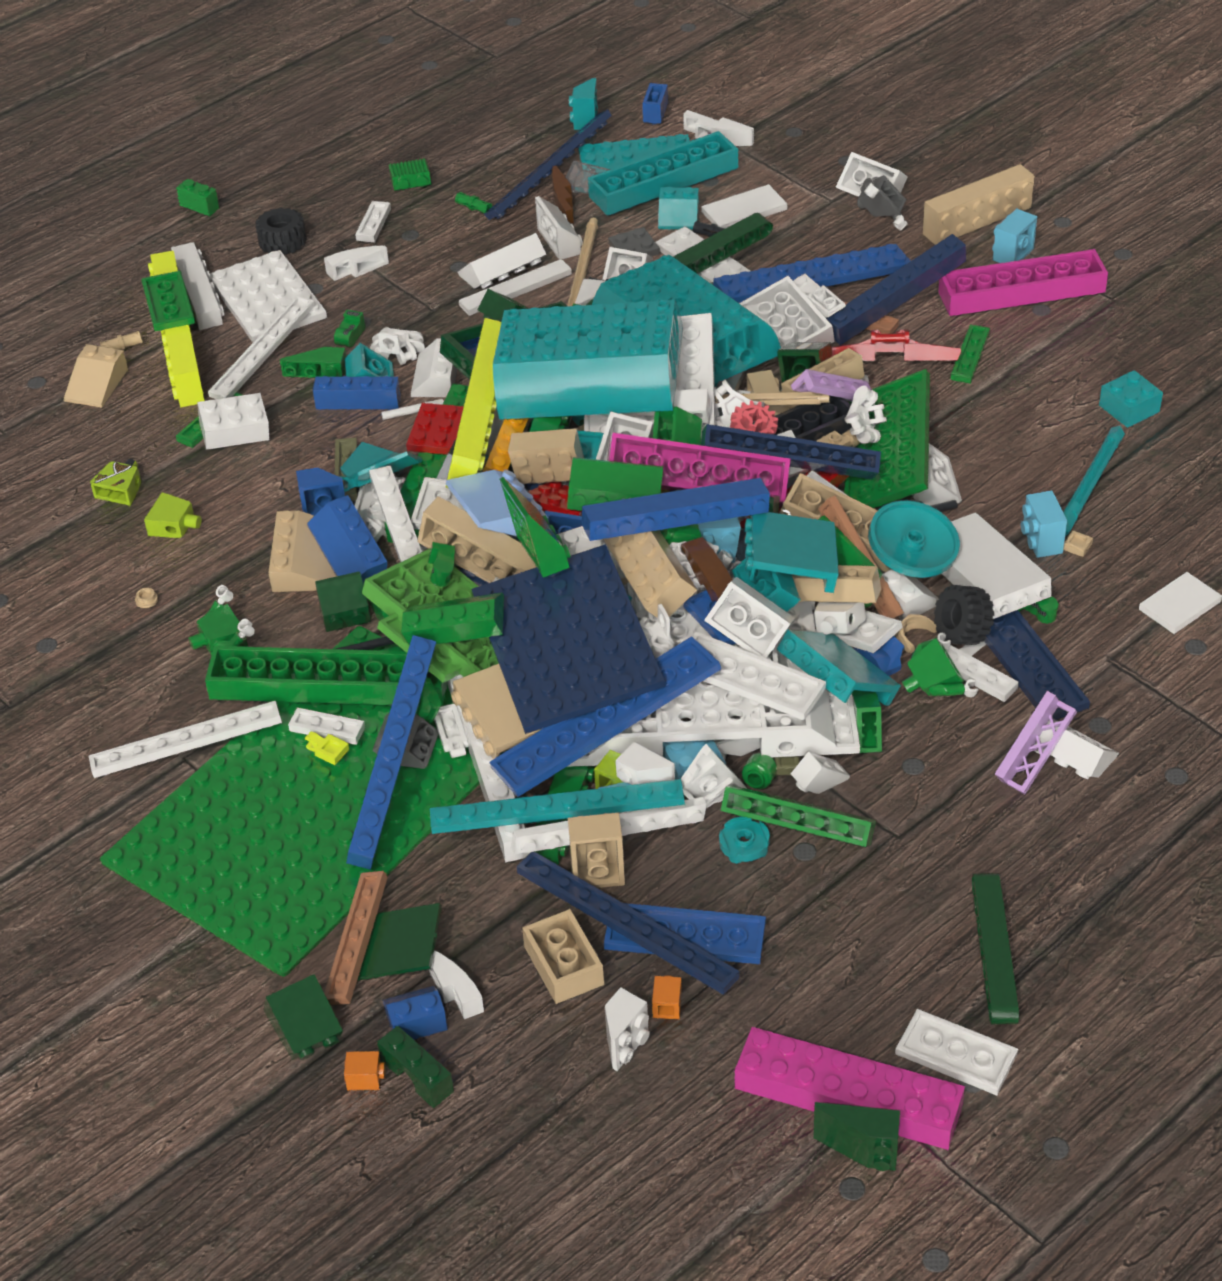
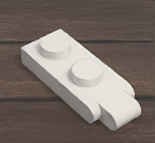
(451, 731)

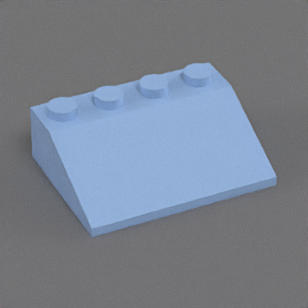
(485, 501)

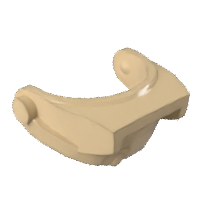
(913, 621)

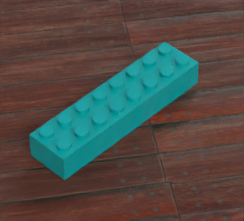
(673, 168)

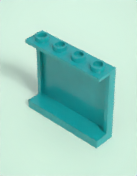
(792, 547)
(837, 664)

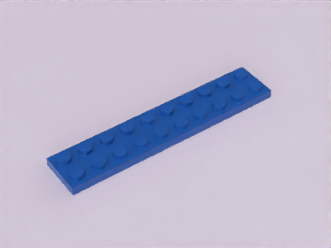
(823, 271)
(569, 740)

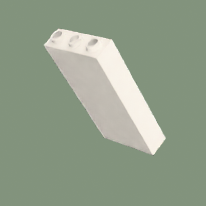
(996, 566)

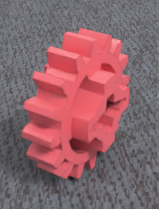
(744, 417)

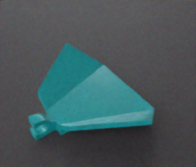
(371, 457)

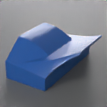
(886, 657)

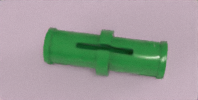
(472, 202)

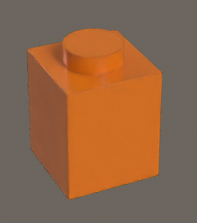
(667, 997)
(364, 1070)

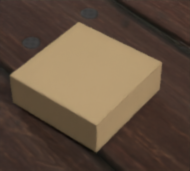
(1077, 543)

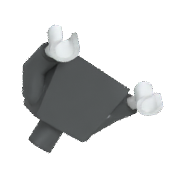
(882, 199)

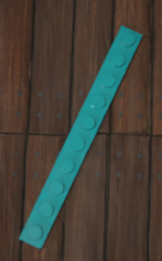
(556, 806)

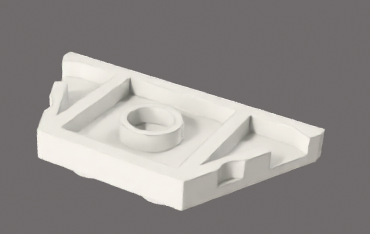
(708, 777)

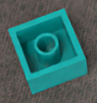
(1130, 398)

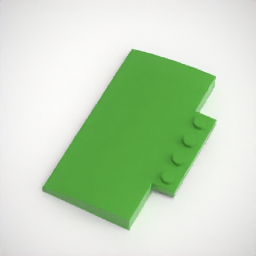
(410, 585)

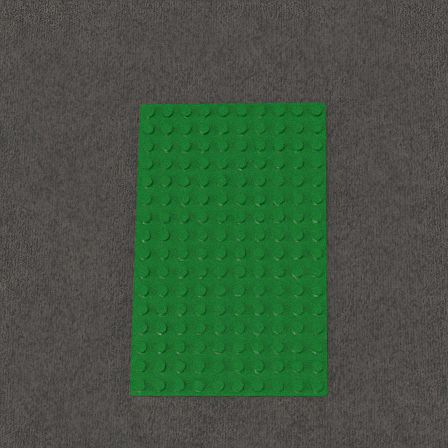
(267, 829)

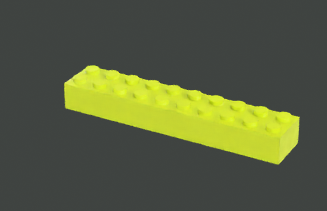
(178, 345)
(478, 408)

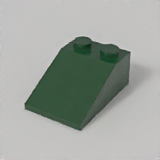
(859, 1133)

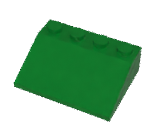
(535, 533)

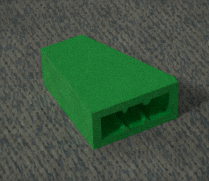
(868, 720)

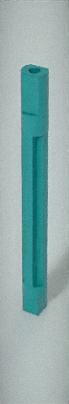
(1092, 476)

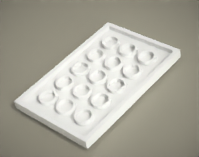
(261, 290)

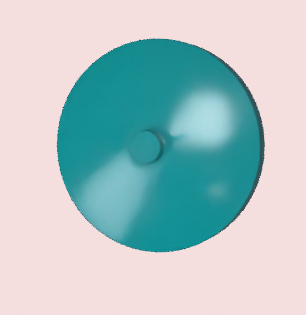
(913, 539)

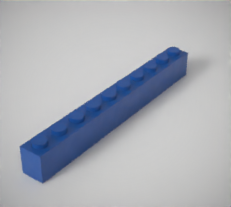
(391, 753)

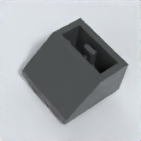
(419, 744)

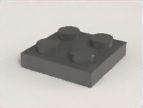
(635, 240)

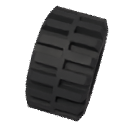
(281, 230)
(964, 614)

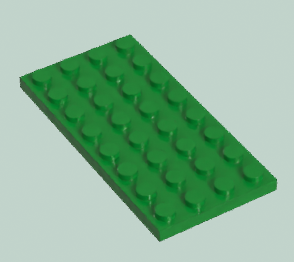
(901, 444)

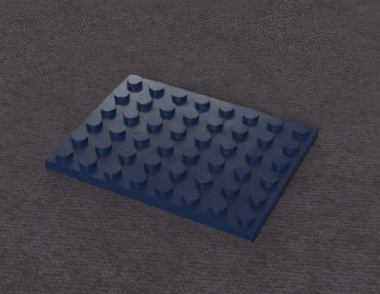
(570, 641)

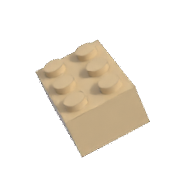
(544, 455)
(597, 849)
(563, 956)

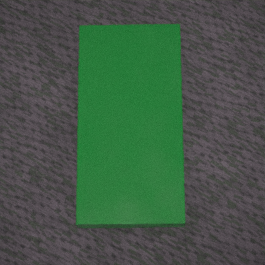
(167, 301)

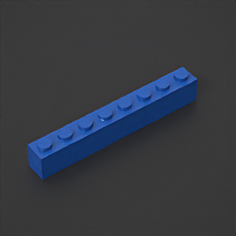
(675, 509)

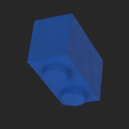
(655, 103)

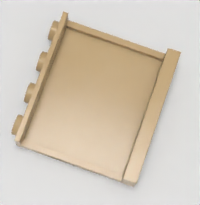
(490, 710)

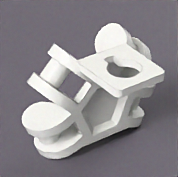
(392, 341)
(728, 404)
(859, 417)
(658, 632)

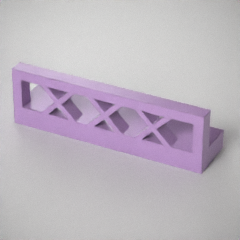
(828, 384)
(1027, 739)

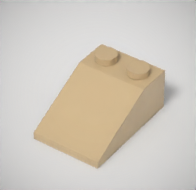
(95, 375)

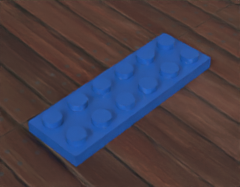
(721, 934)

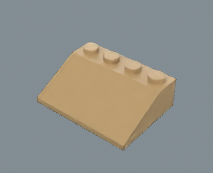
(296, 555)

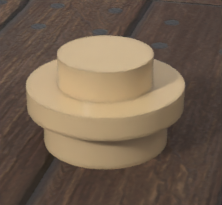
(146, 598)

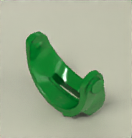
(429, 701)

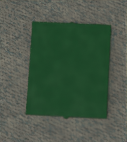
(401, 942)

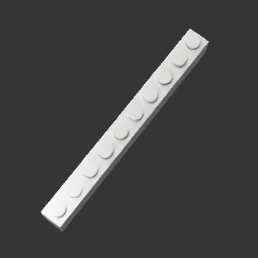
(491, 784)

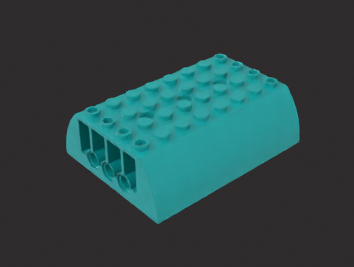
(738, 334)
(587, 359)

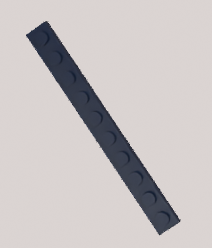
(544, 168)
(629, 922)

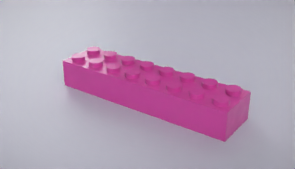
(1023, 282)
(700, 466)
(811, 1073)

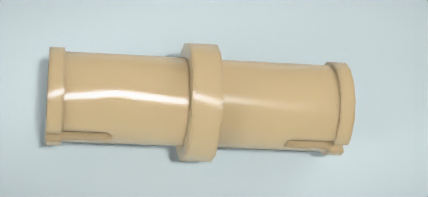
(123, 342)

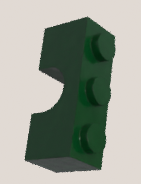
(405, 1055)

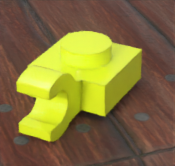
(328, 748)

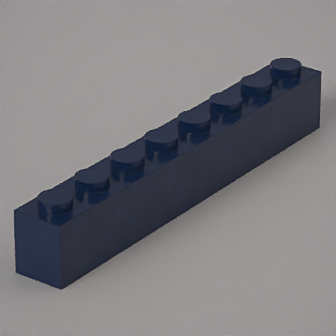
(897, 288)
(801, 452)

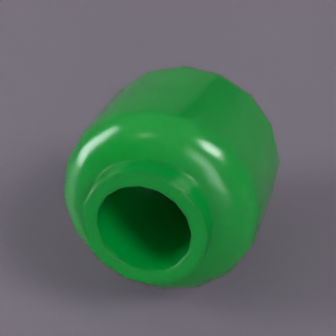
(759, 771)

